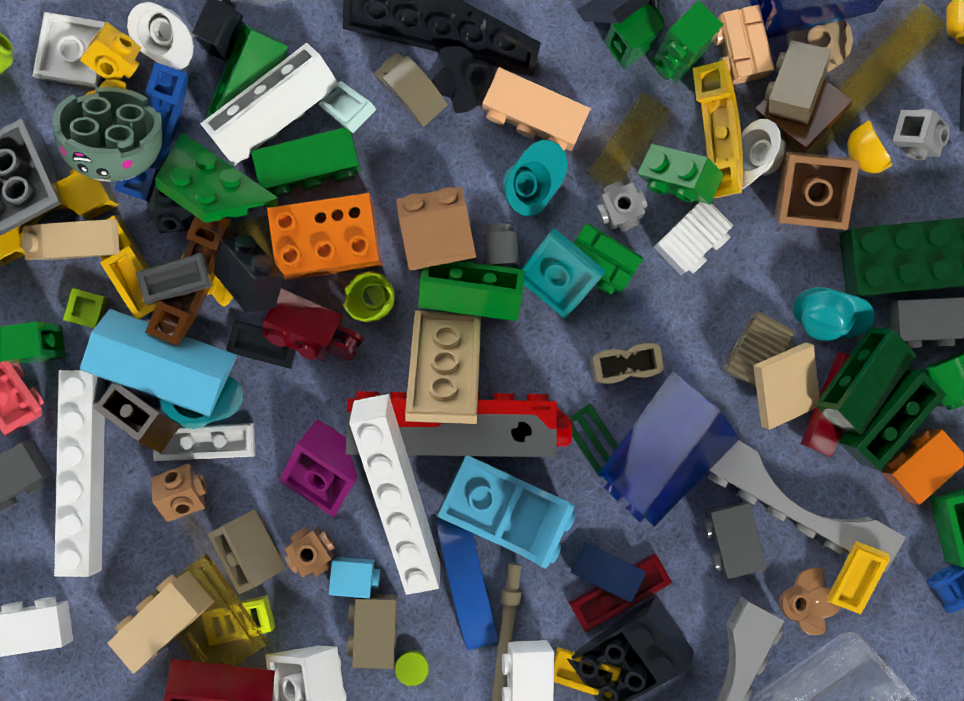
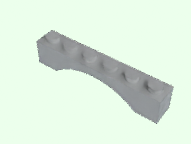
(745, 471)
(750, 637)

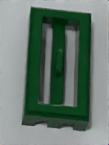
(602, 428)

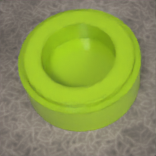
(411, 668)

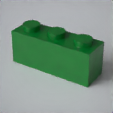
(686, 42)
(307, 162)
(472, 289)

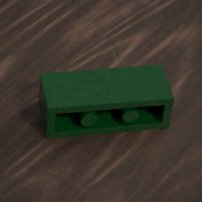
(865, 380)
(895, 421)

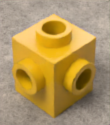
(111, 53)

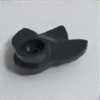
(457, 80)

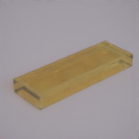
(628, 141)

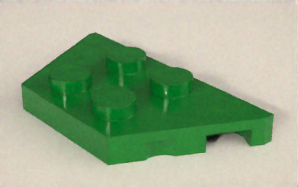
(208, 184)

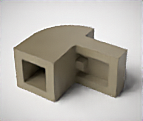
(411, 88)

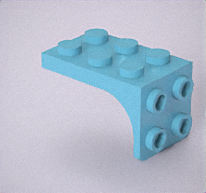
(507, 511)

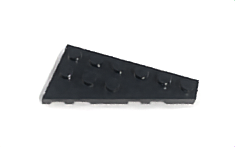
(441, 25)

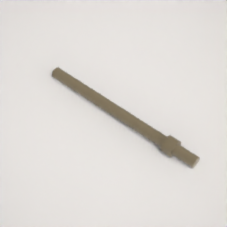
(510, 599)

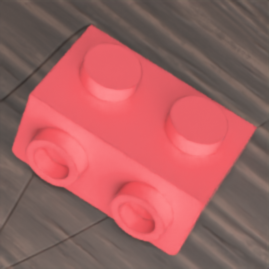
(17, 402)

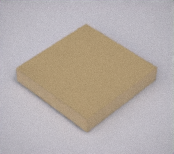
(786, 385)

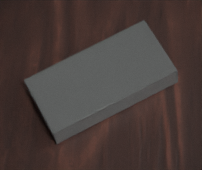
(174, 278)

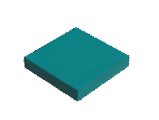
(560, 273)

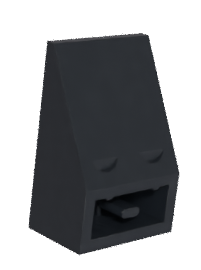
(641, 644)

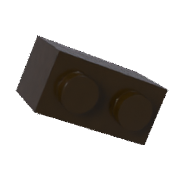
(137, 417)

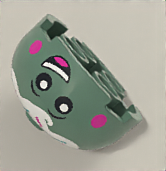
(108, 133)

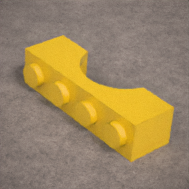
(77, 192)

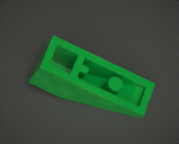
(249, 60)

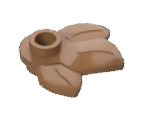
(813, 602)

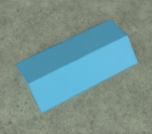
(180, 374)

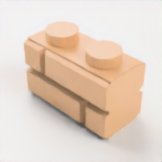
(744, 44)

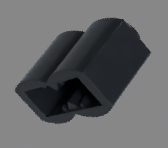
(217, 28)

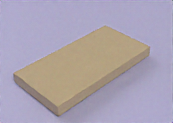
(444, 368)

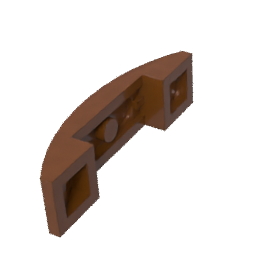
(176, 315)

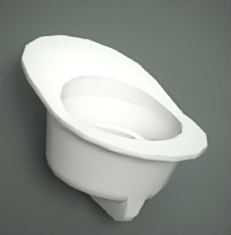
(161, 35)
(761, 150)

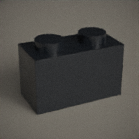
(248, 273)

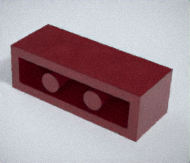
(217, 682)

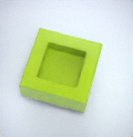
(85, 308)

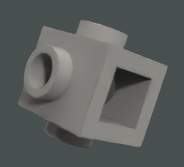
(921, 133)
(613, 215)

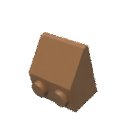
(435, 228)

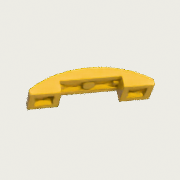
(721, 124)

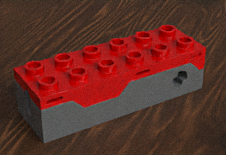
(488, 437)

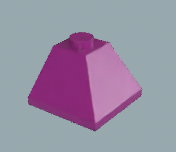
(321, 468)

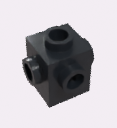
(168, 214)

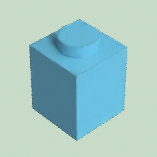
(353, 577)

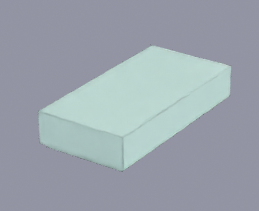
(347, 107)

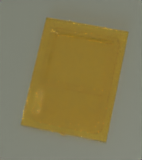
(225, 629)

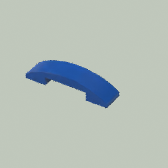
(167, 96)
(467, 585)

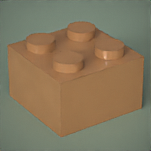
(816, 190)

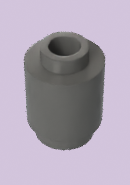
(501, 245)

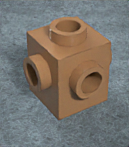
(178, 492)
(321, 545)

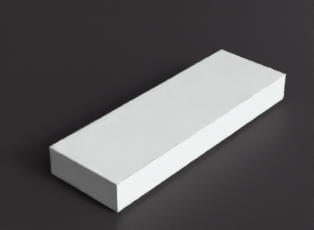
(210, 443)

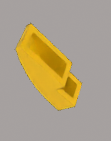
(123, 269)

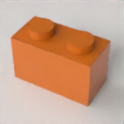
(924, 465)

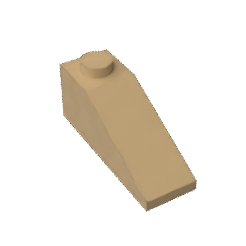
(70, 240)

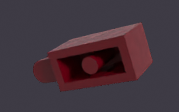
(309, 329)

